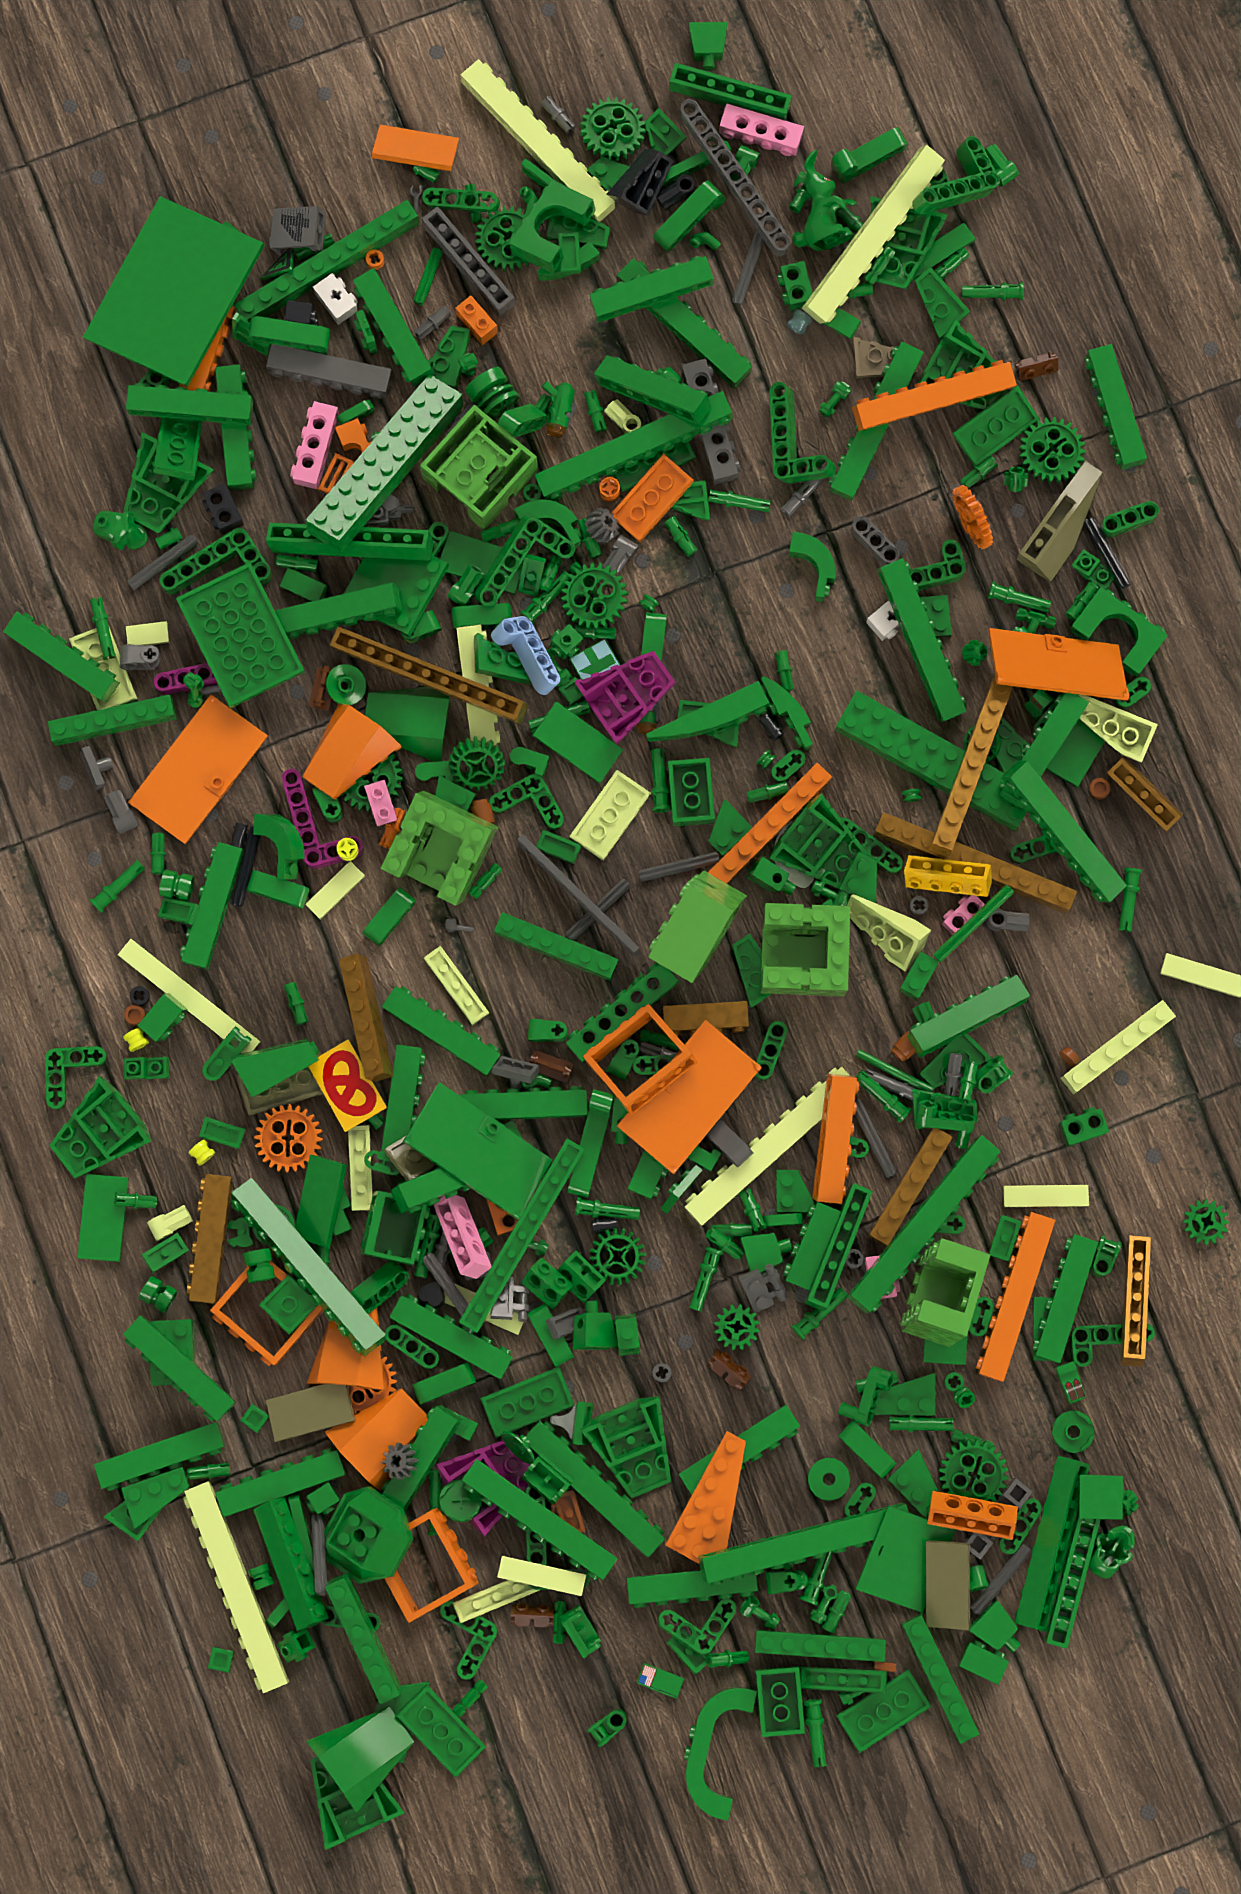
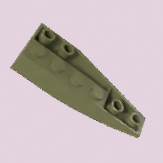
(1061, 527)

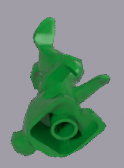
(821, 226)

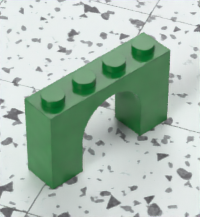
(555, 201)
(1106, 606)

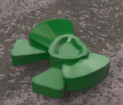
(244, 1238)

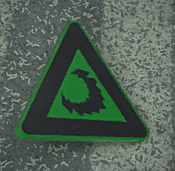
(280, 266)

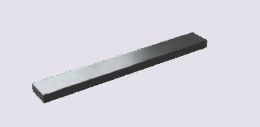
(579, 896)

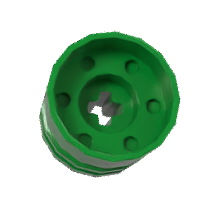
(492, 392)

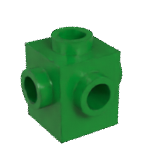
(565, 642)
(296, 1645)

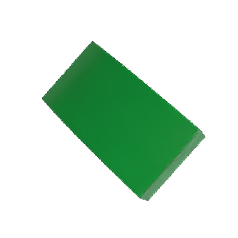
(843, 323)
(1093, 570)
(303, 585)
(146, 1068)

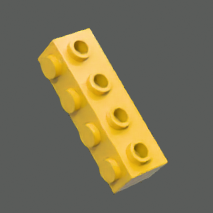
(948, 876)

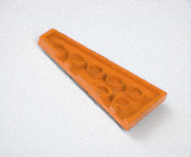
(709, 1513)

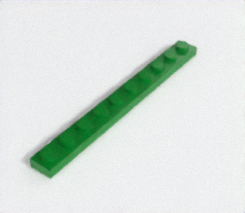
(521, 1235)

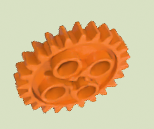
(972, 517)
(269, 1138)
(367, 1402)

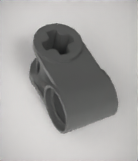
(136, 657)

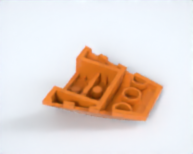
(347, 751)
(341, 1365)
(377, 1427)

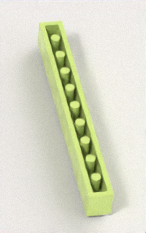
(534, 137)
(873, 234)
(766, 1150)
(236, 1587)

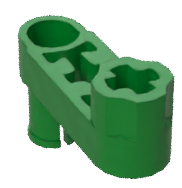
(930, 1117)
(876, 1380)

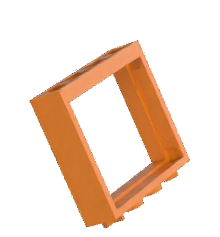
(658, 1081)
(250, 1343)
(458, 1557)

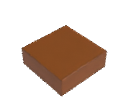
(884, 1666)

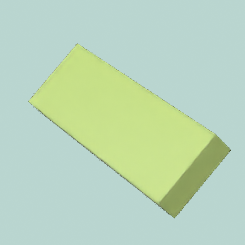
(335, 890)

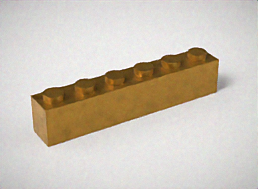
(366, 1017)
(910, 1186)
(210, 1239)
(1135, 1301)

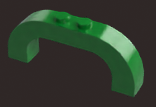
(724, 1700)

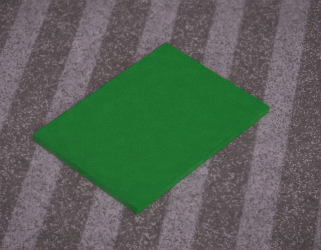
(173, 291)

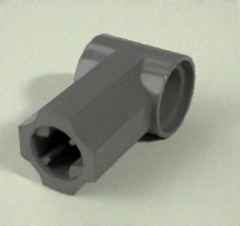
(621, 553)
(122, 815)
(1009, 921)

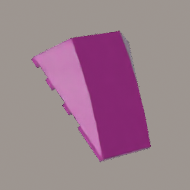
(626, 692)
(498, 1459)

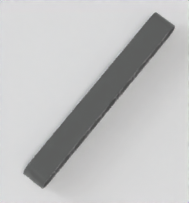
(730, 168)

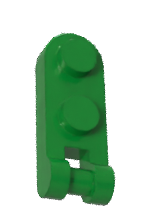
(221, 1058)

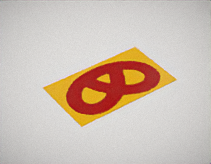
(345, 1086)

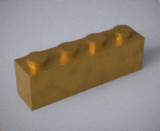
(1145, 793)
(720, 1015)

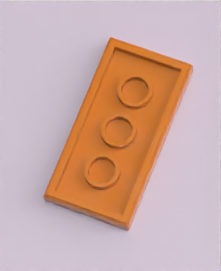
(415, 147)
(652, 498)

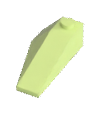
(1120, 729)
(893, 932)

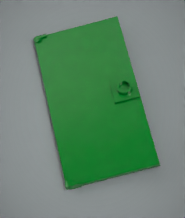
(477, 1150)

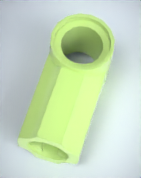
(622, 416)
(164, 1225)

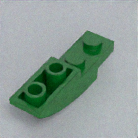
(784, 704)

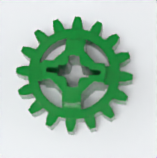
(1201, 1230)
(735, 1336)

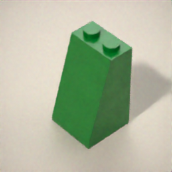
(274, 1064)

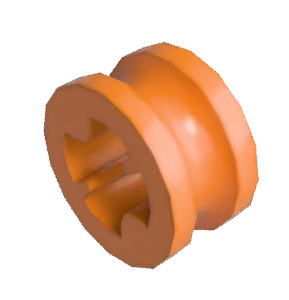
(372, 253)

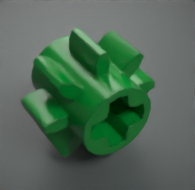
(1015, 479)
(974, 652)
(1129, 1502)

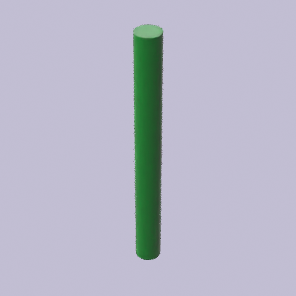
(894, 1071)

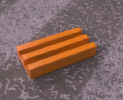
(321, 488)

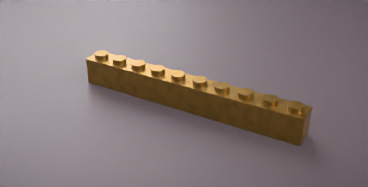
(429, 675)
(970, 768)
(1003, 873)

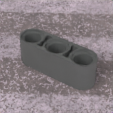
(870, 533)
(729, 1143)

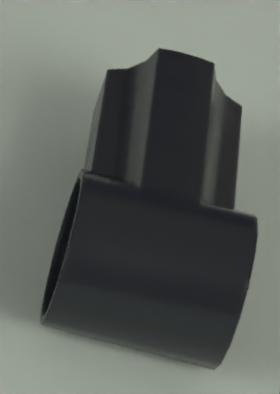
(674, 192)

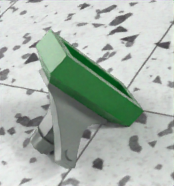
(574, 1421)

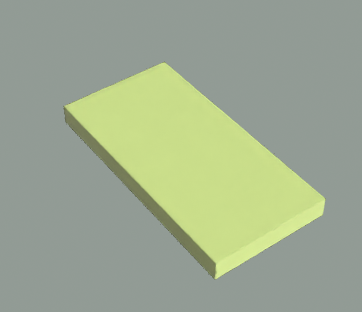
(90, 645)
(610, 815)

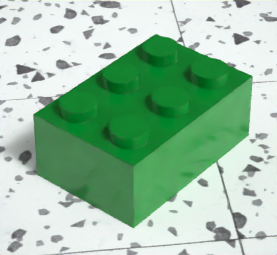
(691, 792)
(182, 1335)
(779, 1701)

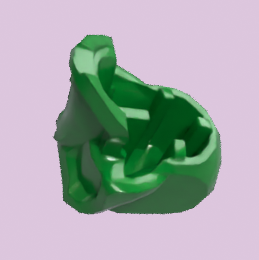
(120, 530)
(1111, 1551)

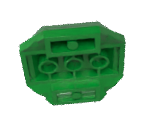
(385, 1536)

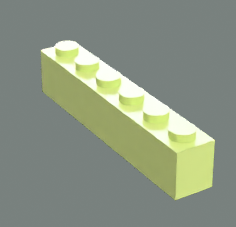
(480, 721)
(1118, 1047)

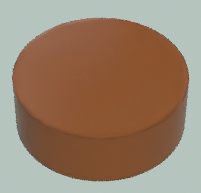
(1099, 788)
(134, 1014)
(1069, 1056)

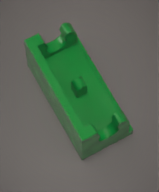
(547, 1479)
(580, 1631)

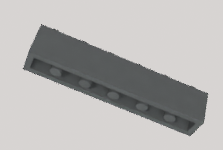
(329, 371)

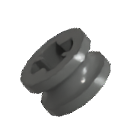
(919, 912)
(860, 1261)
(667, 1375)

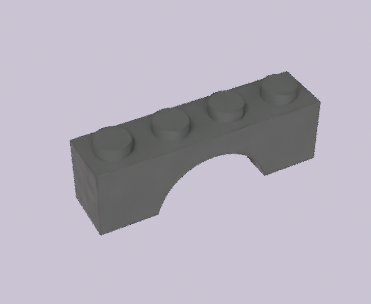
(1014, 1494)

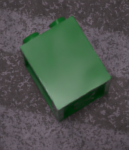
(390, 1233)

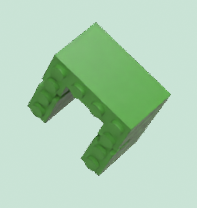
(476, 451)
(452, 848)
(696, 925)
(805, 961)
(945, 1292)

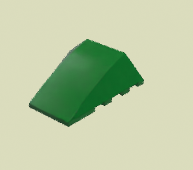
(910, 245)
(958, 353)
(156, 496)
(412, 718)
(818, 843)
(99, 1131)
(632, 1444)
(362, 1753)
(337, 1815)

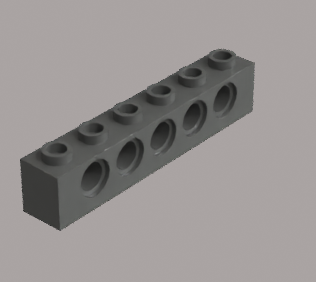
(468, 261)
(719, 471)

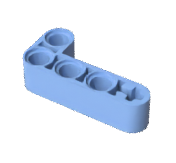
(530, 650)

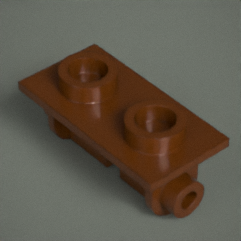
(1045, 364)
(319, 697)
(552, 1066)
(737, 1374)
(542, 1615)

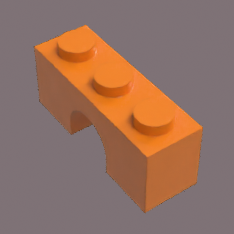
(353, 435)

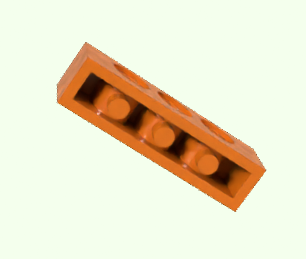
(972, 1515)

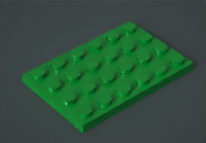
(240, 635)

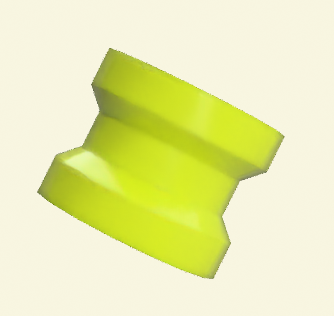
(346, 845)
(136, 1039)
(201, 1152)

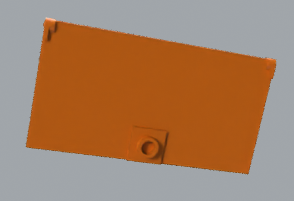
(1058, 664)
(198, 769)
(690, 1106)

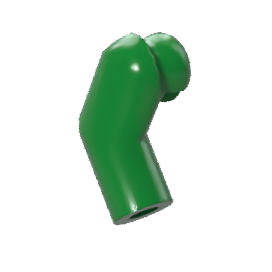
(529, 197)
(704, 238)
(538, 1080)

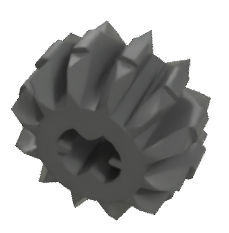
(602, 525)
(393, 1459)

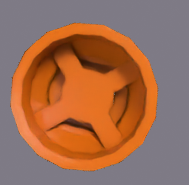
(609, 484)

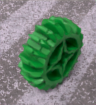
(471, 776)
(631, 1244)

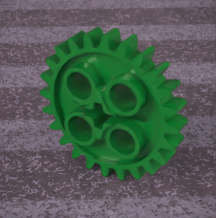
(613, 128)
(496, 252)
(1039, 437)
(577, 589)
(386, 769)
(955, 1466)

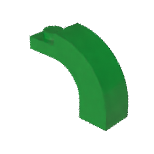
(553, 513)
(815, 552)
(286, 839)

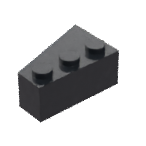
(642, 181)

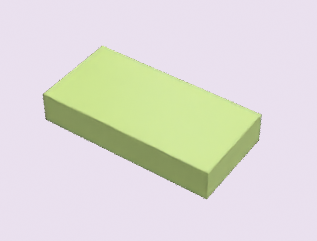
(148, 634)

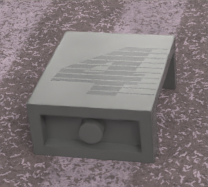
(297, 228)

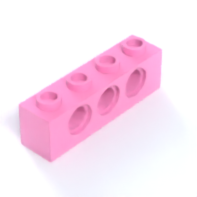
(735, 115)
(312, 476)
(462, 1236)

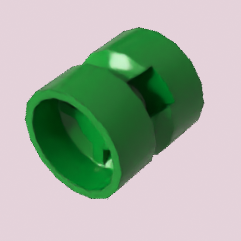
(177, 885)
(259, 1265)
(157, 1294)

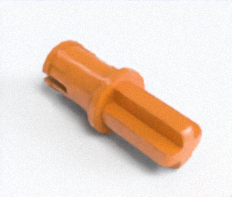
(392, 829)

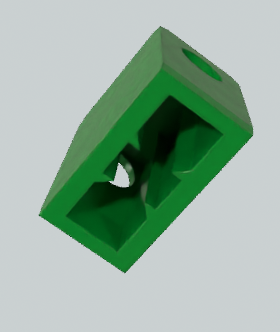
(708, 42)
(762, 873)
(618, 1112)
(764, 1250)
(593, 1329)
(627, 1334)
(996, 1628)

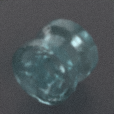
(799, 322)

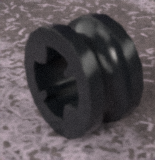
(140, 989)

